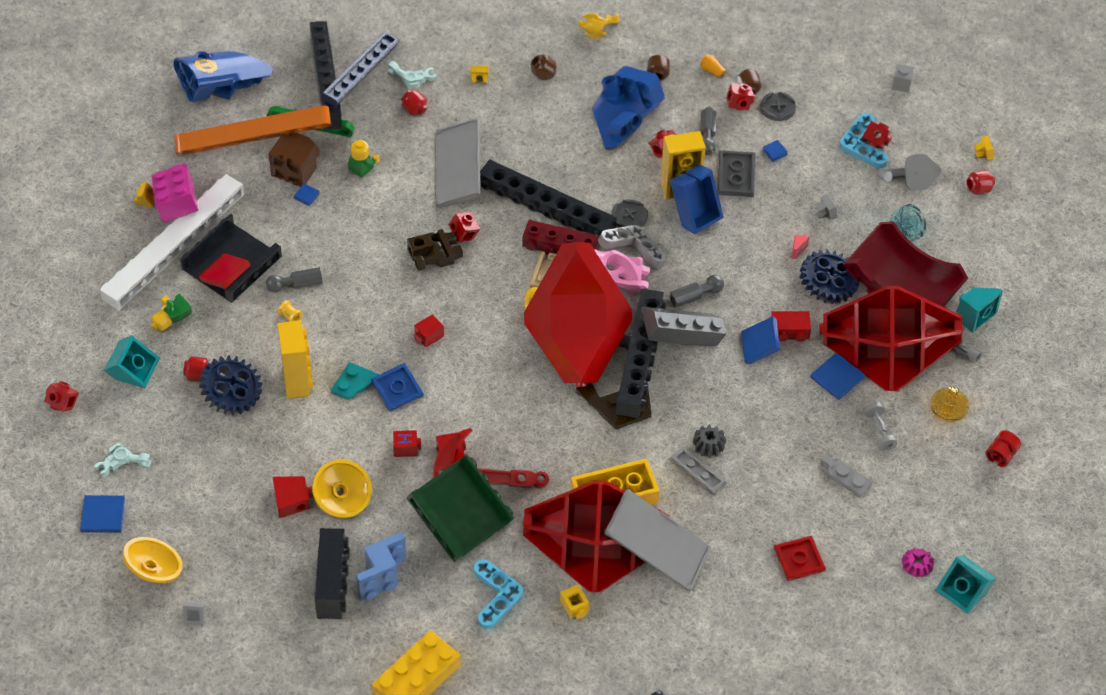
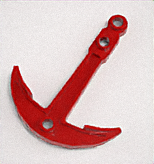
(496, 477)

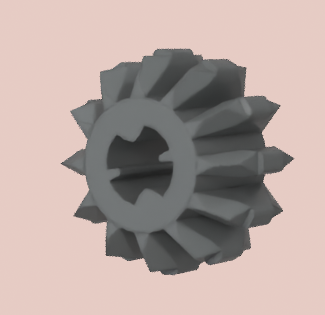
(709, 440)

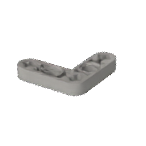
(637, 237)

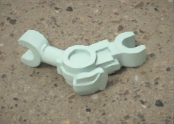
(411, 78)
(120, 455)

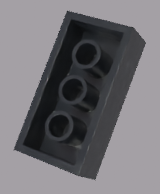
(332, 573)

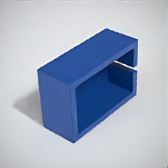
(697, 199)

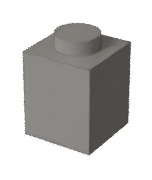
(902, 78)

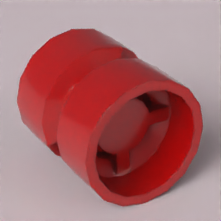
(1003, 448)

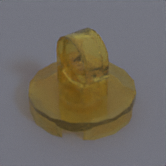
(949, 404)

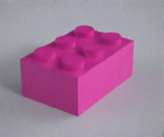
(174, 192)

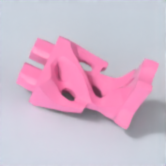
(627, 268)

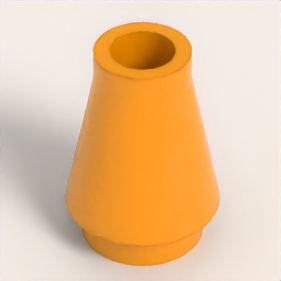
(711, 65)

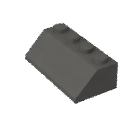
(683, 326)

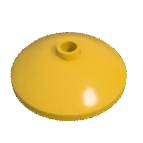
(348, 478)
(152, 560)

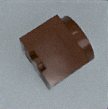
(293, 158)

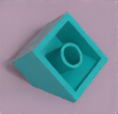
(978, 306)
(131, 362)
(965, 583)

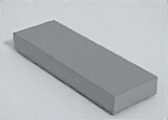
(698, 470)

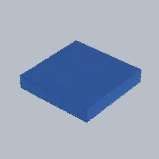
(760, 340)
(837, 376)
(397, 387)
(102, 514)

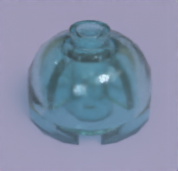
(909, 221)

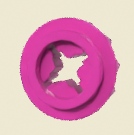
(918, 569)

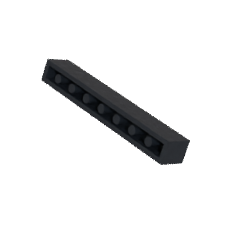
(324, 68)

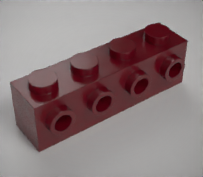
(551, 237)

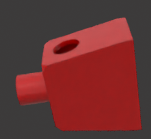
(291, 494)

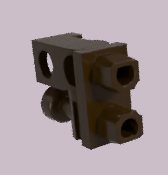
(436, 244)

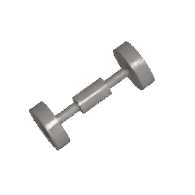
(887, 441)

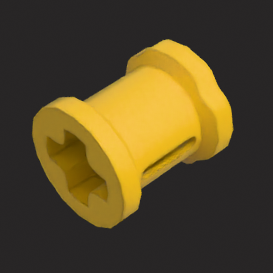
(289, 312)

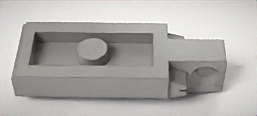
(845, 475)

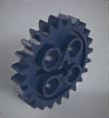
(828, 276)
(233, 370)

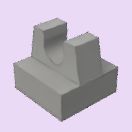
(826, 208)
(193, 613)

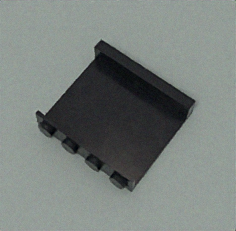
(236, 242)

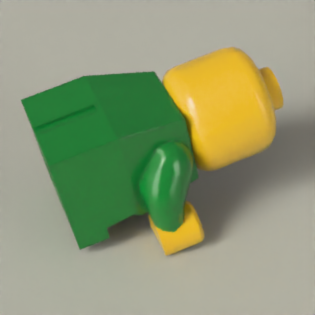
(360, 160)
(171, 312)

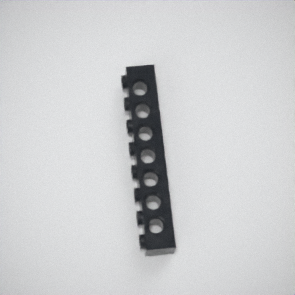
(545, 199)
(639, 359)

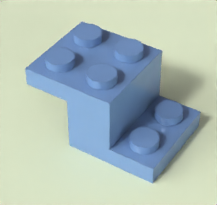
(381, 566)

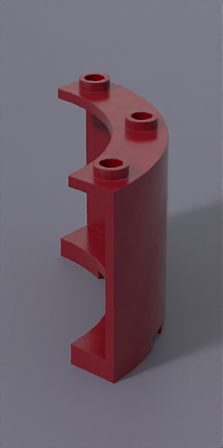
(893, 260)

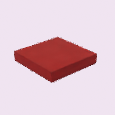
(224, 271)
(799, 558)

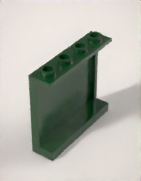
(460, 508)

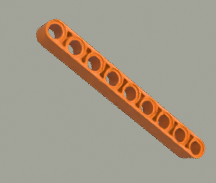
(252, 130)

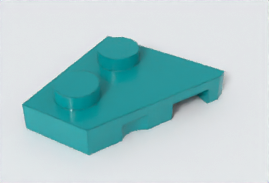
(352, 381)

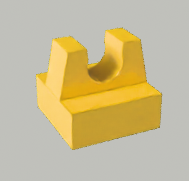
(479, 71)
(984, 148)
(145, 195)

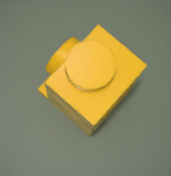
(574, 596)

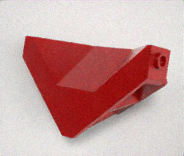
(578, 314)
(891, 335)
(573, 535)

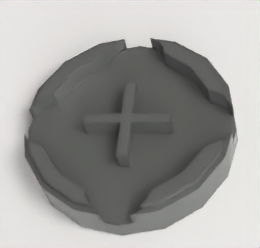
(778, 106)
(630, 213)

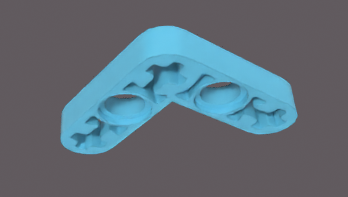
(857, 143)
(503, 590)

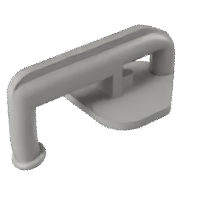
(918, 172)

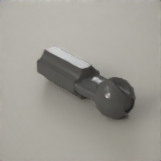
(708, 129)
(297, 279)
(694, 291)

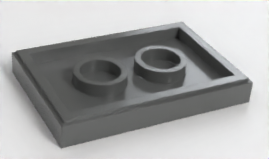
(736, 173)

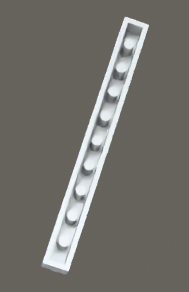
(171, 243)

